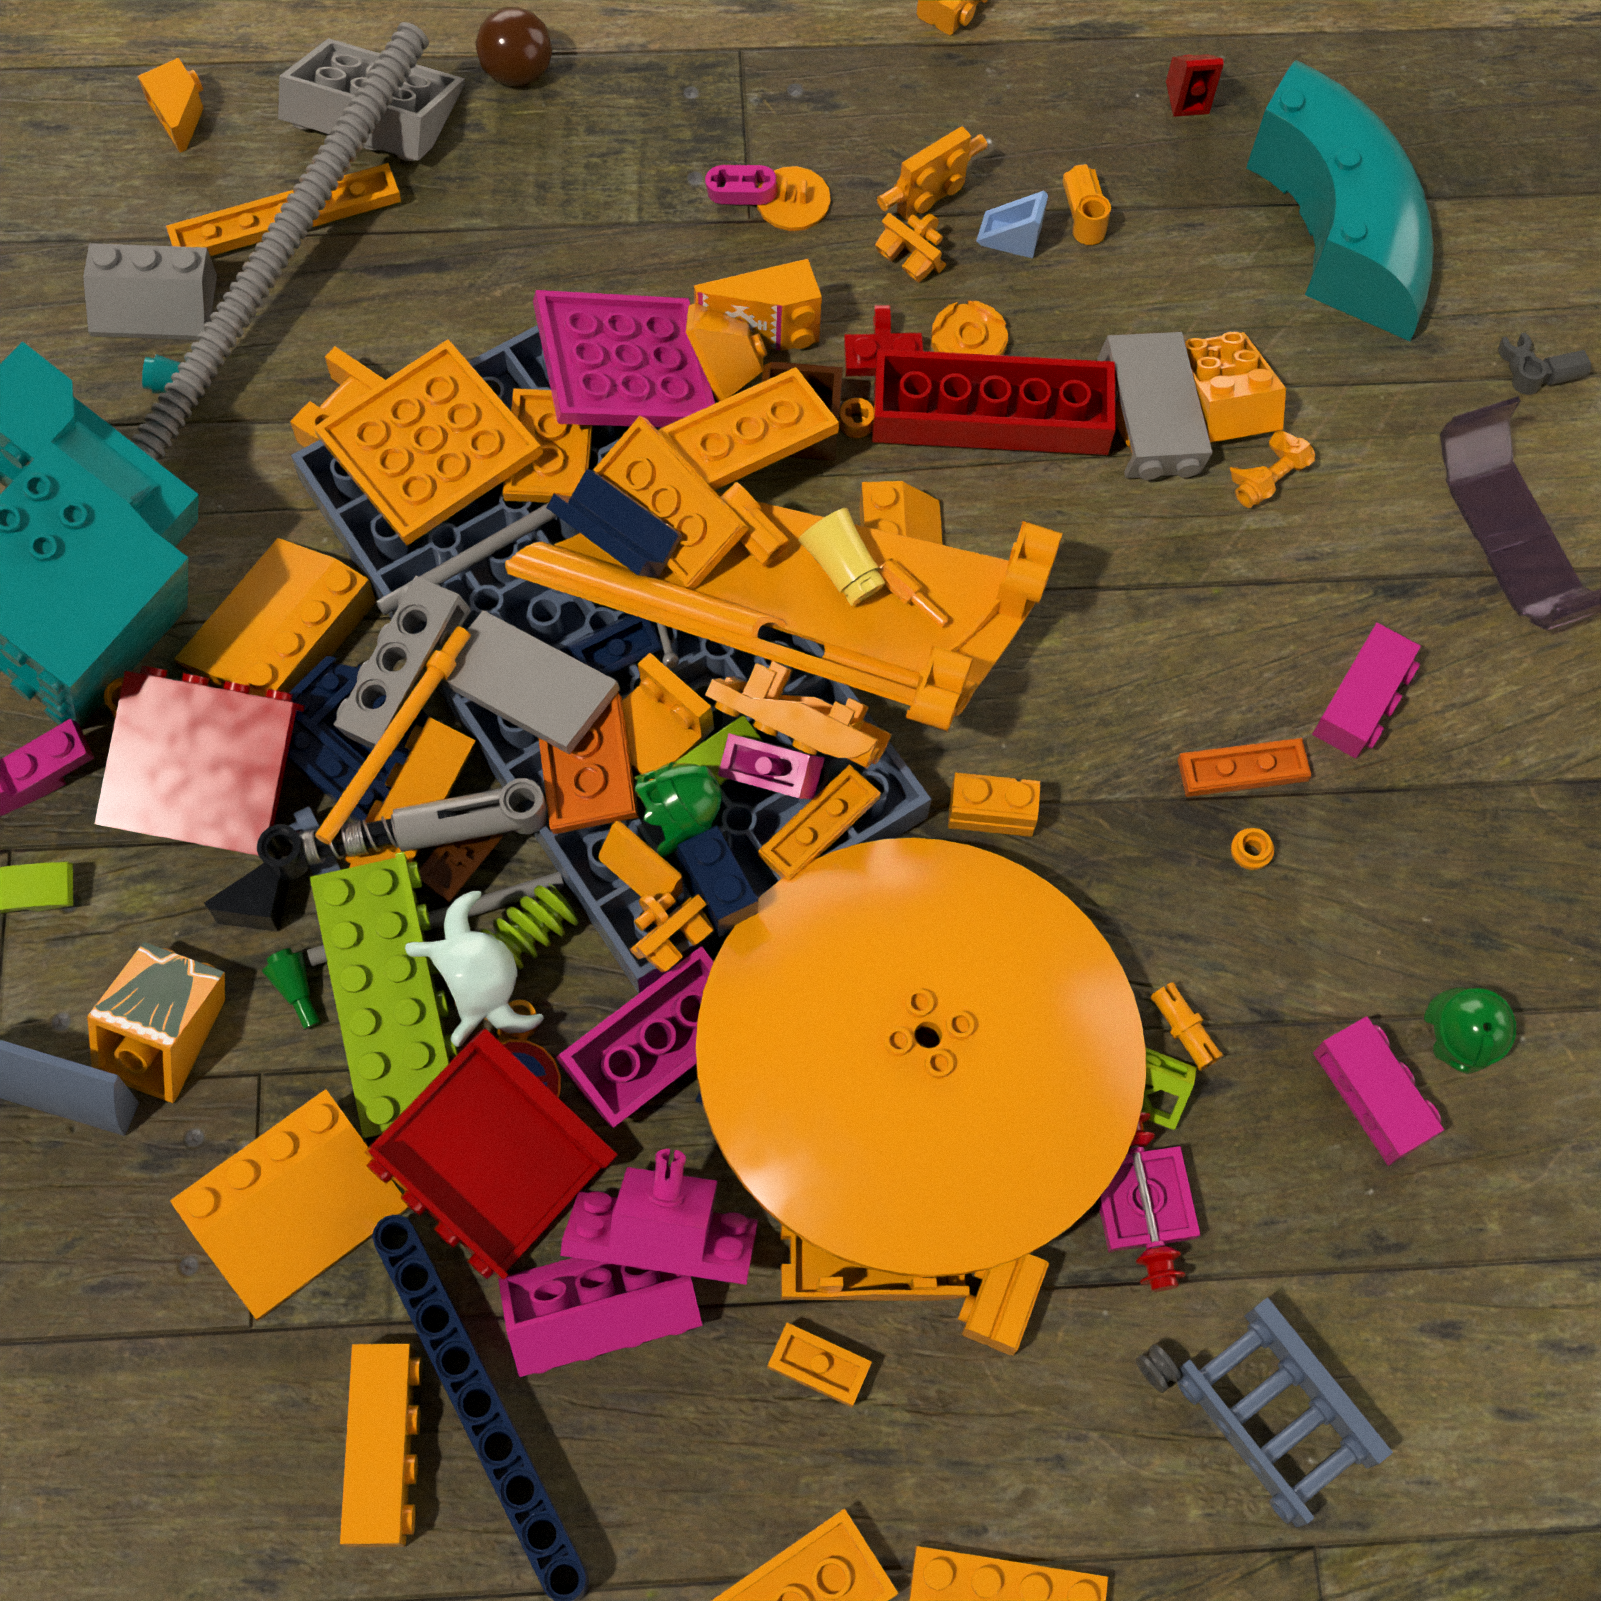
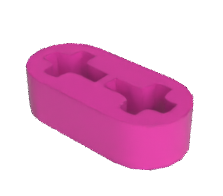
(741, 184)

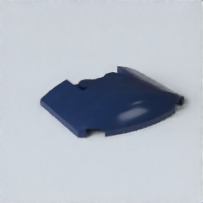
(323, 750)

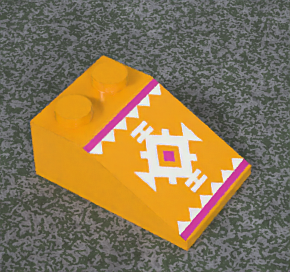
(774, 301)

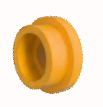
(1256, 838)

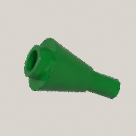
(289, 977)

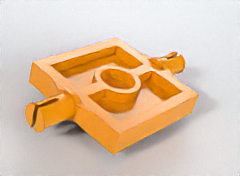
(933, 173)

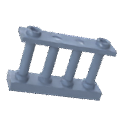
(1327, 1406)

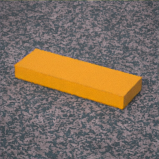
(819, 823)

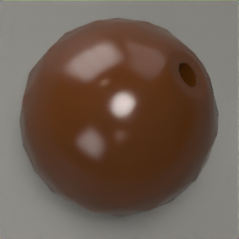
(513, 46)

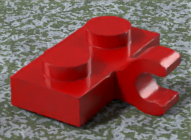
(861, 349)

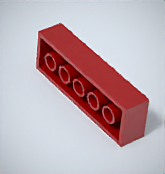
(993, 401)

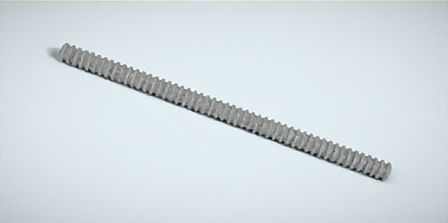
(279, 242)

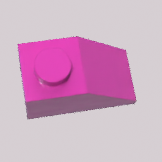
(771, 766)

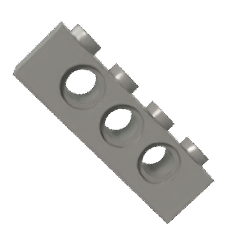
(416, 604)

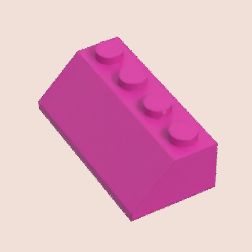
(641, 1043)
(590, 1309)

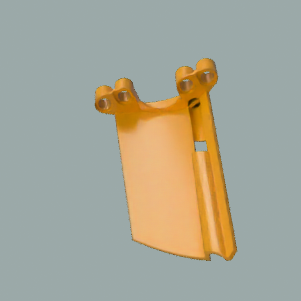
(868, 646)

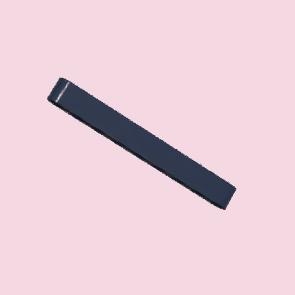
(495, 1423)

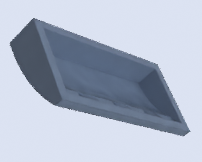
(65, 1088)

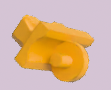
(899, 236)
(686, 917)

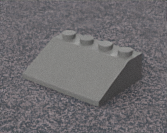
(327, 78)

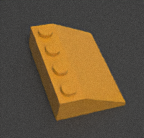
(279, 620)
(288, 1205)

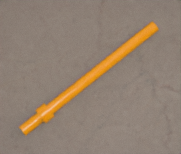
(438, 668)

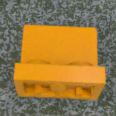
(663, 717)

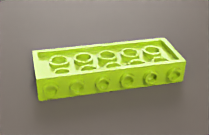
(380, 993)

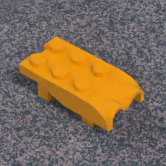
(808, 720)
(824, 1277)

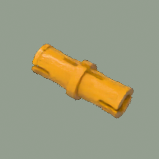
(1186, 1026)

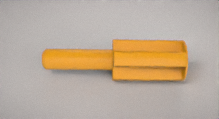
(909, 590)

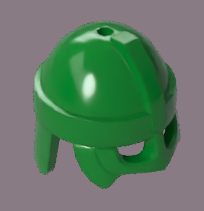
(679, 799)
(1459, 1029)

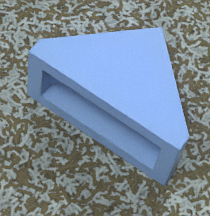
(1014, 225)

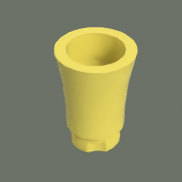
(843, 556)

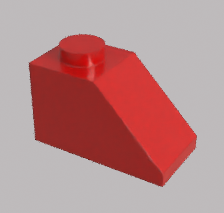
(1193, 83)

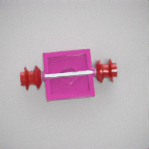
(1150, 1207)

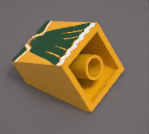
(155, 1020)

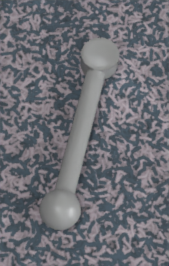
(670, 659)

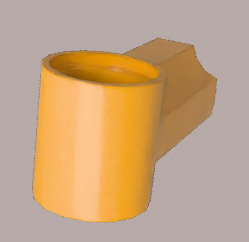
(1087, 205)
(762, 538)

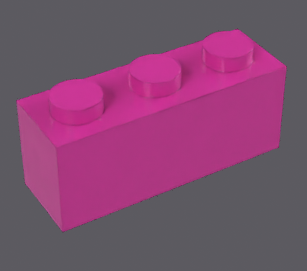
(1368, 691)
(1379, 1090)

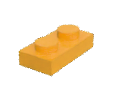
(819, 1364)

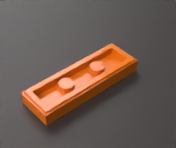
(1244, 767)

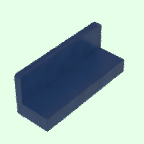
(617, 524)

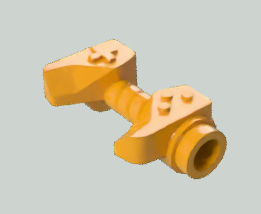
(1259, 482)

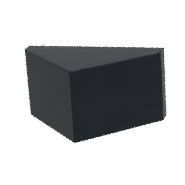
(251, 901)

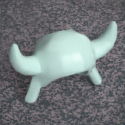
(477, 972)

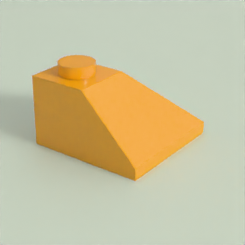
(724, 349)

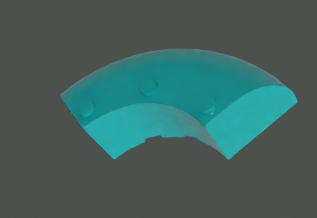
(1354, 198)

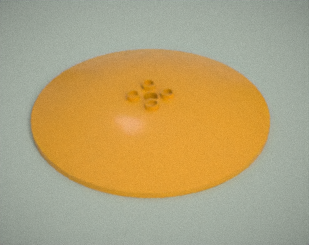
(902, 1147)

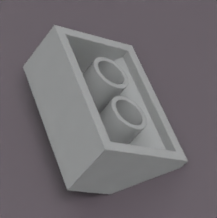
(148, 291)

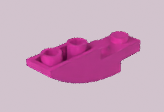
(41, 764)

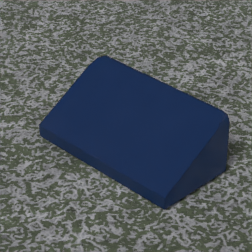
(616, 644)

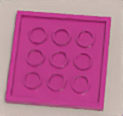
(619, 358)

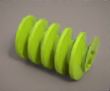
(533, 923)

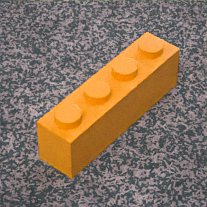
(426, 776)
(379, 1446)

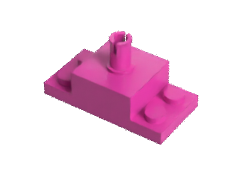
(662, 1225)

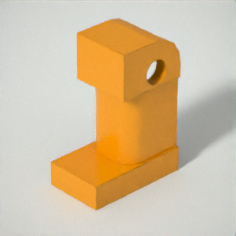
(354, 382)

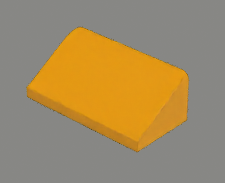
(639, 864)

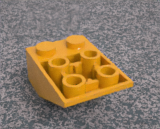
(1235, 387)

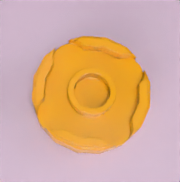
(969, 330)

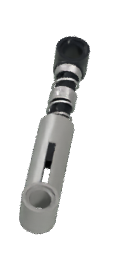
(410, 828)

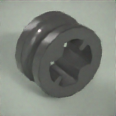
(1158, 1368)

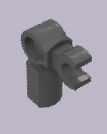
(1532, 372)

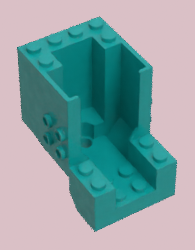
(81, 543)

